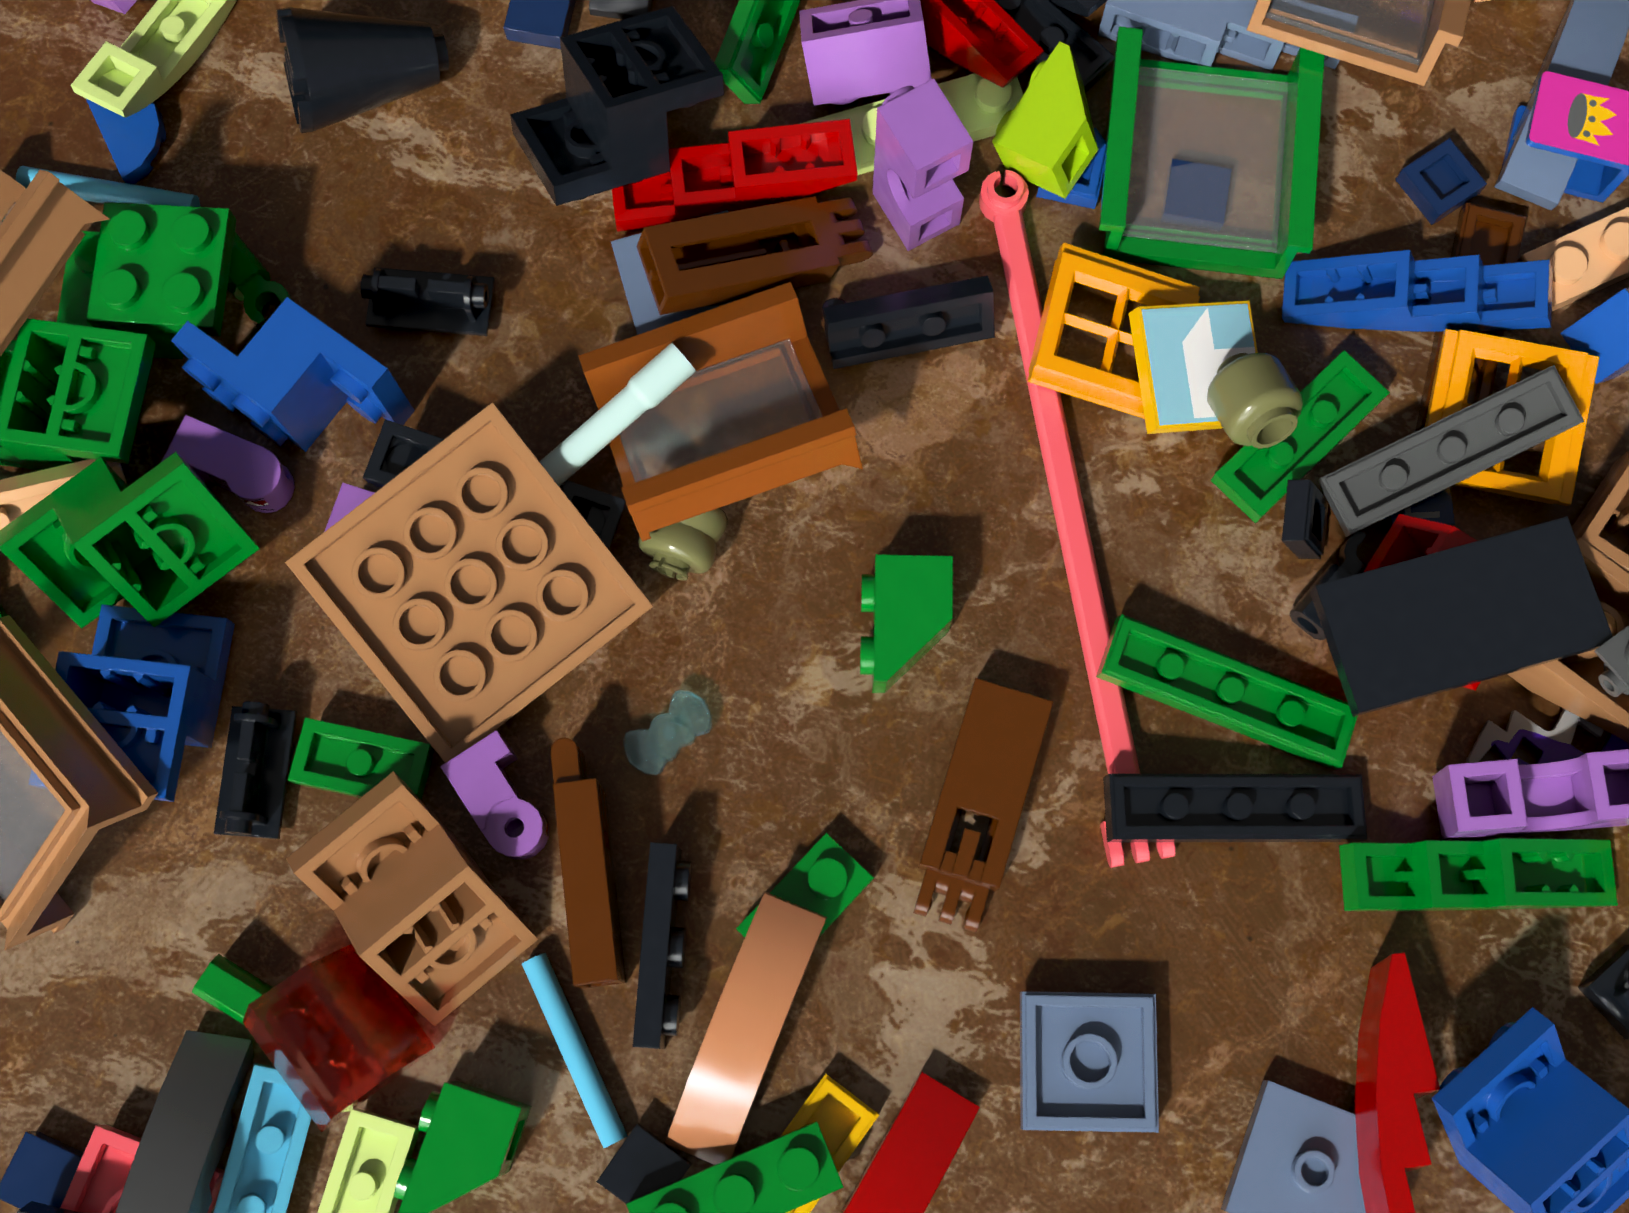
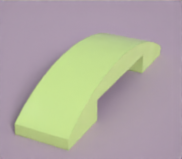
(152, 56)

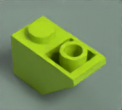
(1050, 128)

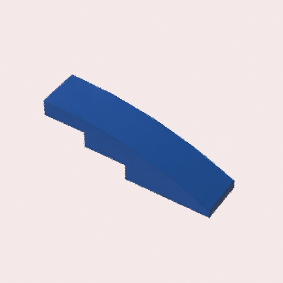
(1419, 295)

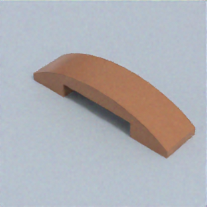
(745, 1029)

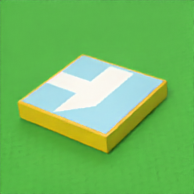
(1180, 355)

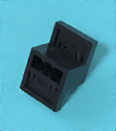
(616, 104)

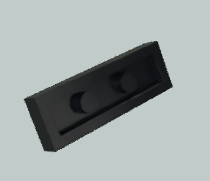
(661, 946)

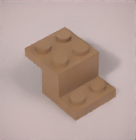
(412, 899)

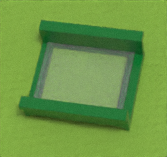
(1254, 173)

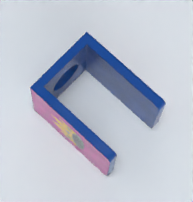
(1581, 123)

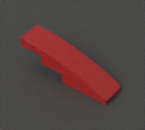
(979, 38)
(745, 173)
(1390, 1075)
(914, 1151)

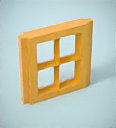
(1110, 276)
(1560, 452)

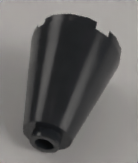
(354, 62)

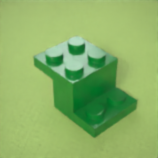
(151, 272)
(71, 394)
(134, 542)

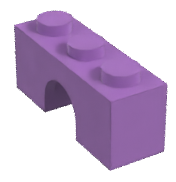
(915, 160)
(1532, 798)

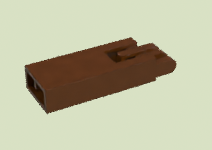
(721, 260)
(991, 779)
(586, 870)

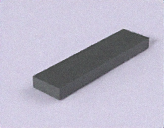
(1450, 450)

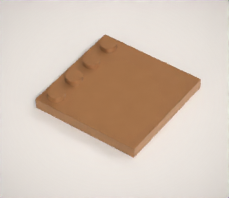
(469, 584)

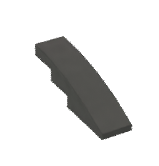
(188, 1127)

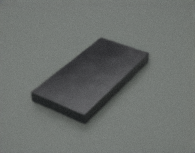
(1460, 616)

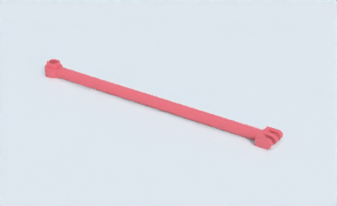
(1065, 495)

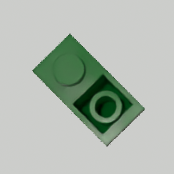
(910, 613)
(465, 1146)

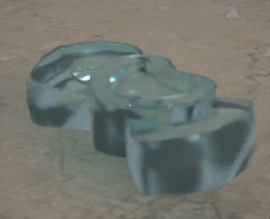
(668, 733)

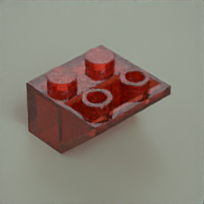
(336, 1034)

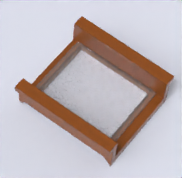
(737, 425)

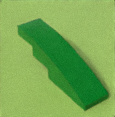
(1478, 875)

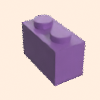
(864, 49)

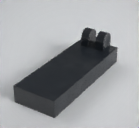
(909, 321)

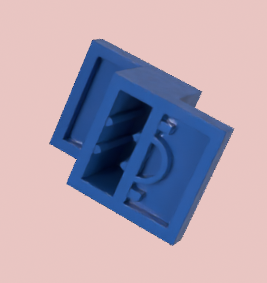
(293, 377)
(153, 686)
(1536, 1124)

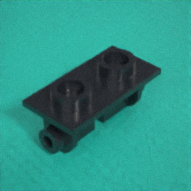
(428, 301)
(255, 771)

